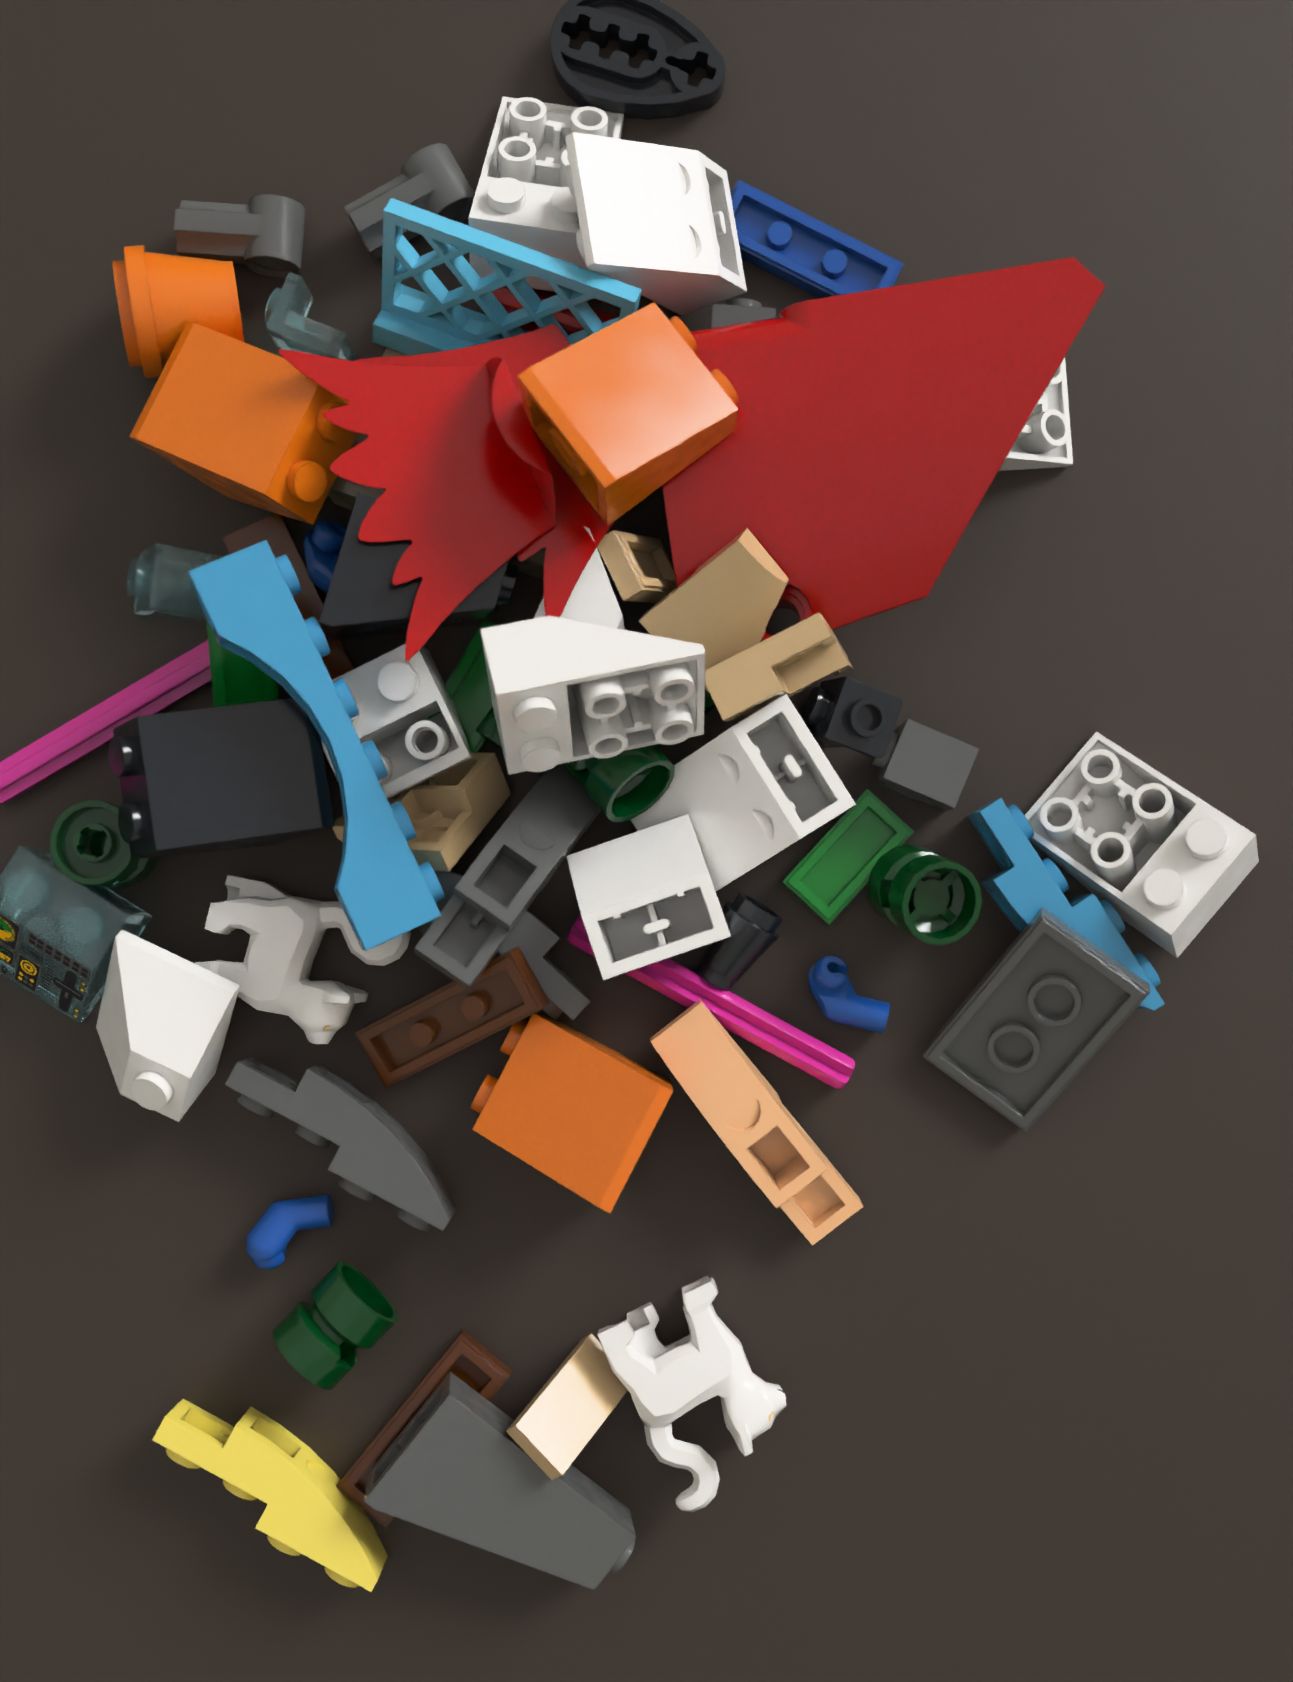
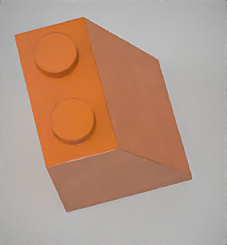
(628, 408)
(244, 424)
(571, 1107)

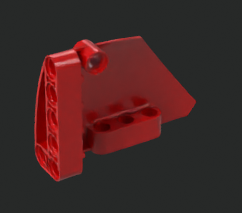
(873, 429)

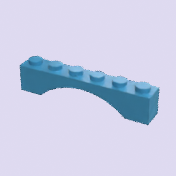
(256, 618)

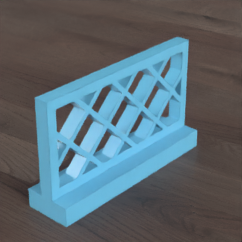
(436, 322)

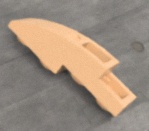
(755, 1123)

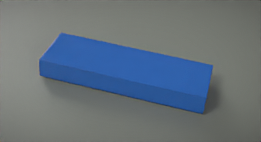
(806, 249)

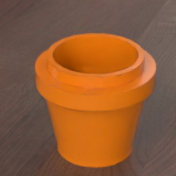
(162, 294)

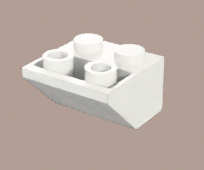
(393, 711)
(646, 897)

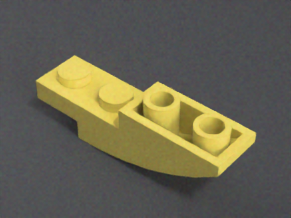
(271, 1464)

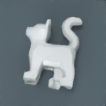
(281, 953)
(685, 1374)

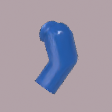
(322, 551)
(839, 999)
(279, 1223)

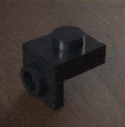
(851, 716)

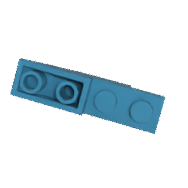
(1029, 884)

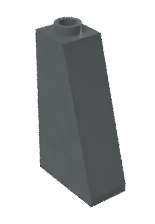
(475, 1484)

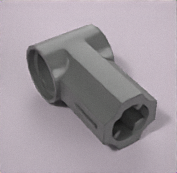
(428, 181)
(258, 235)

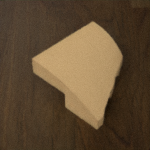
(723, 601)
(776, 667)
(450, 809)

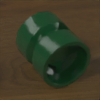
(625, 783)
(91, 849)
(925, 894)
(325, 1335)

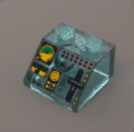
(59, 932)

